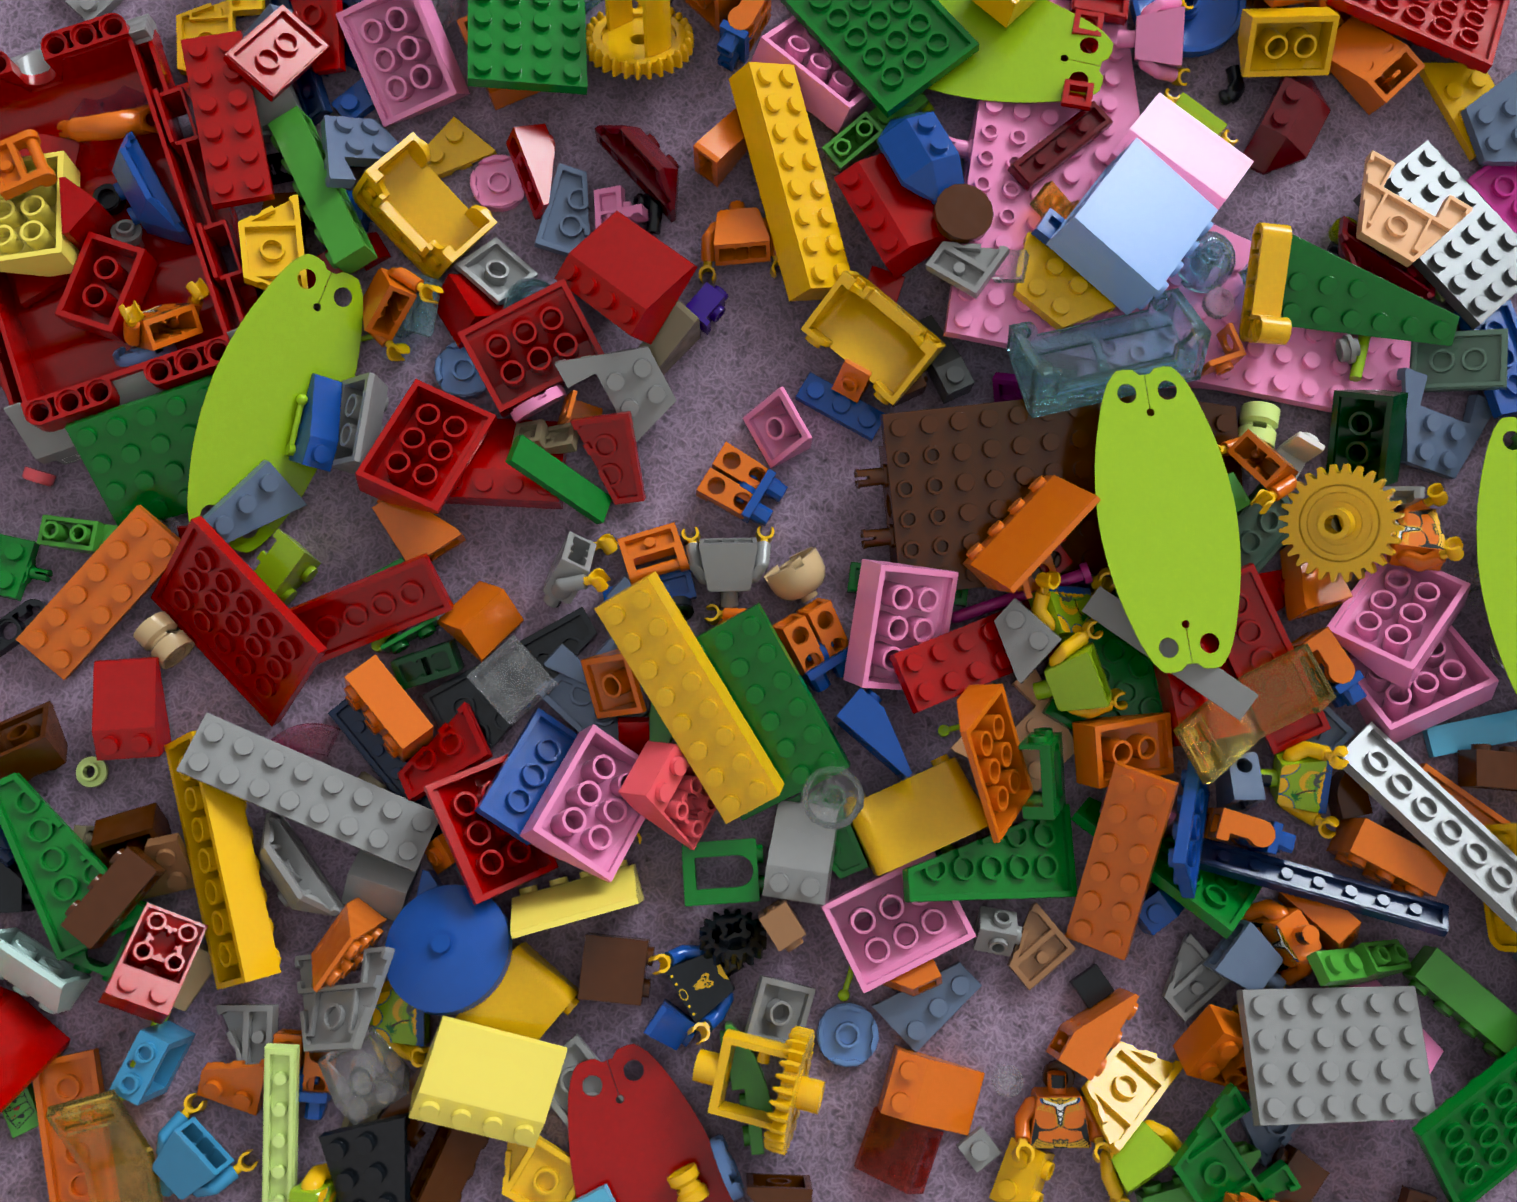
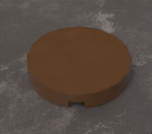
(963, 213)

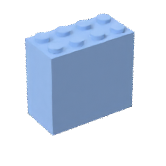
(1133, 228)

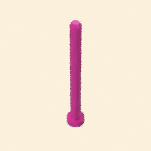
(1004, 600)

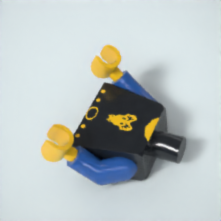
(700, 984)

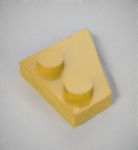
(456, 149)

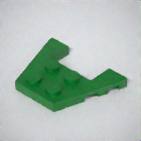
(1211, 1163)

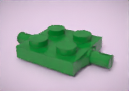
(18, 566)

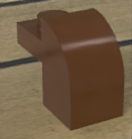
(1347, 797)

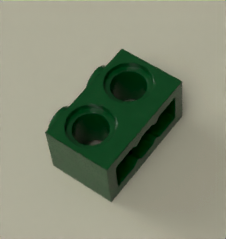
(427, 664)

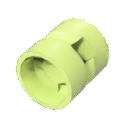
(1261, 419)

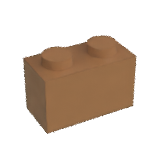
(782, 925)

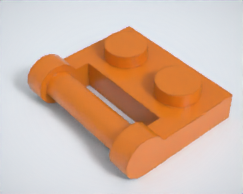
(13, 172)
(650, 546)

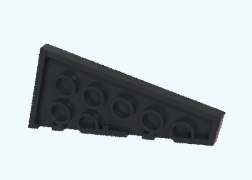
(443, 701)
(369, 1160)

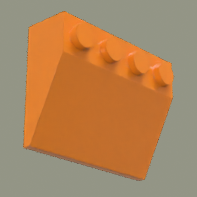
(1029, 533)
(994, 755)

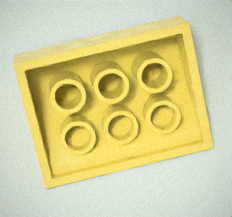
(33, 225)
(573, 900)
(487, 1082)

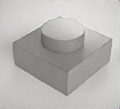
(978, 1148)

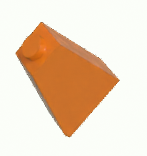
(720, 149)
(417, 531)
(1307, 593)
(1335, 925)

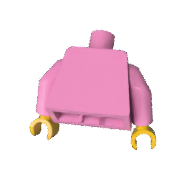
(1159, 40)

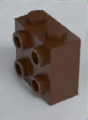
(615, 969)

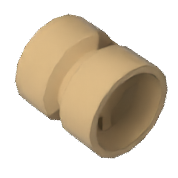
(161, 636)

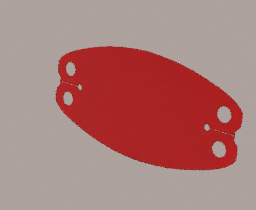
(639, 1140)

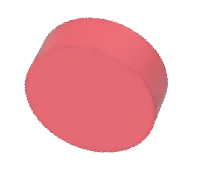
(38, 476)

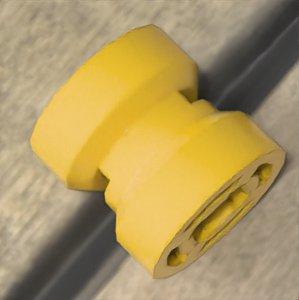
(688, 1186)

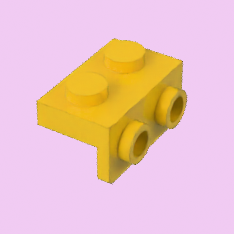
(1021, 1180)

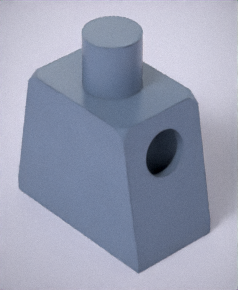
(1241, 784)
(1247, 959)

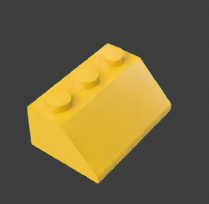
(1287, 41)

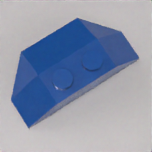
(921, 154)
(146, 194)

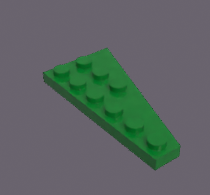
(1343, 298)
(51, 861)
(1028, 863)
(1217, 900)

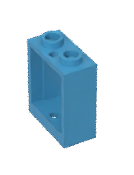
(157, 1057)

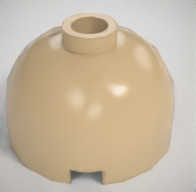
(798, 576)

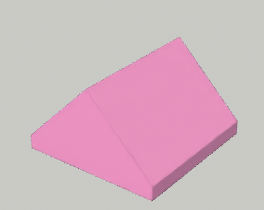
(778, 428)

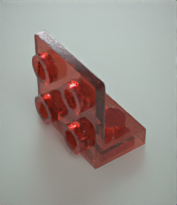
(898, 1152)

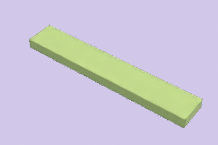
(280, 1121)

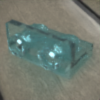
(421, 314)

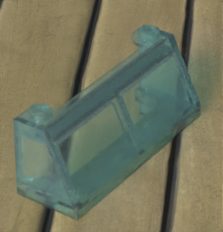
(1075, 363)

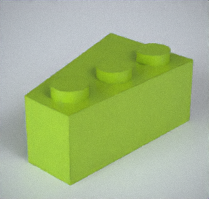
(286, 566)

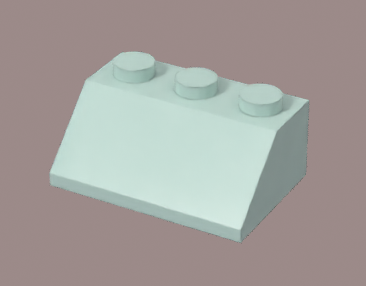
(38, 973)

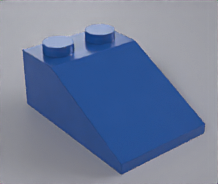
(870, 726)

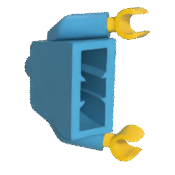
(191, 1157)

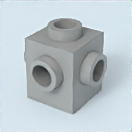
(996, 931)

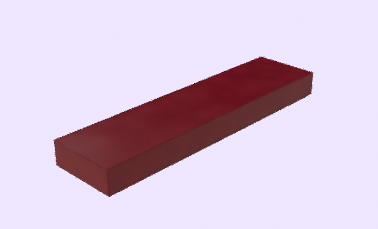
(1059, 146)

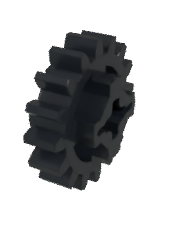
(732, 939)

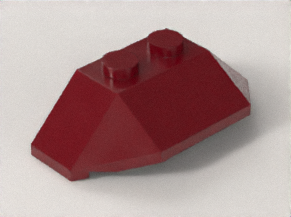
(1287, 125)
(643, 162)
(1374, 261)

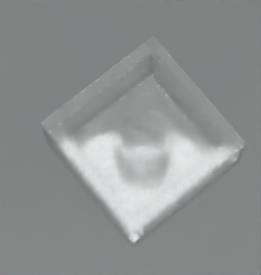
(512, 680)

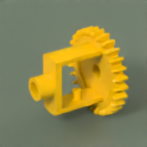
(639, 38)
(1363, 515)
(794, 1093)

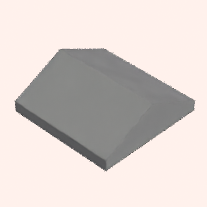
(494, 269)
(379, 884)
(778, 1008)

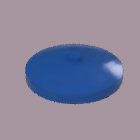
(1206, 25)
(448, 951)

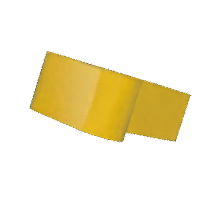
(1266, 286)

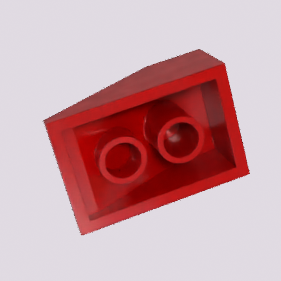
(129, 709)

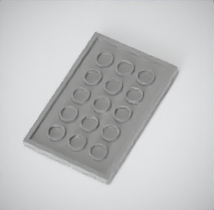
(1334, 1055)

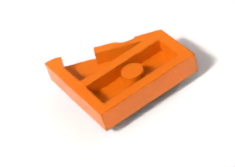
(234, 1084)

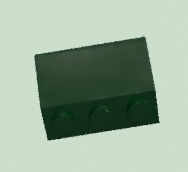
(1368, 431)

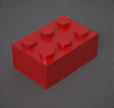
(101, 281)

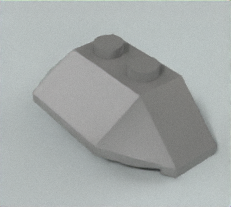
(294, 870)

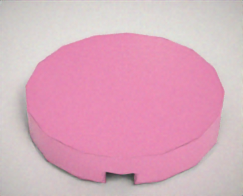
(500, 191)
(539, 403)

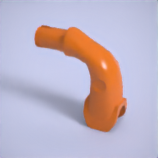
(107, 125)

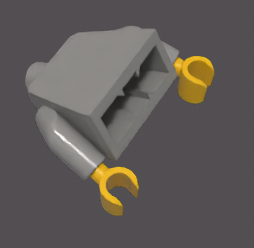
(728, 563)
(572, 566)

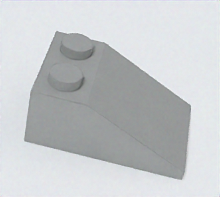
(799, 857)

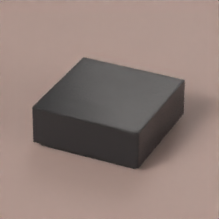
(1092, 986)

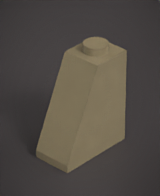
(675, 337)

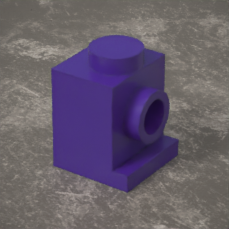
(708, 305)

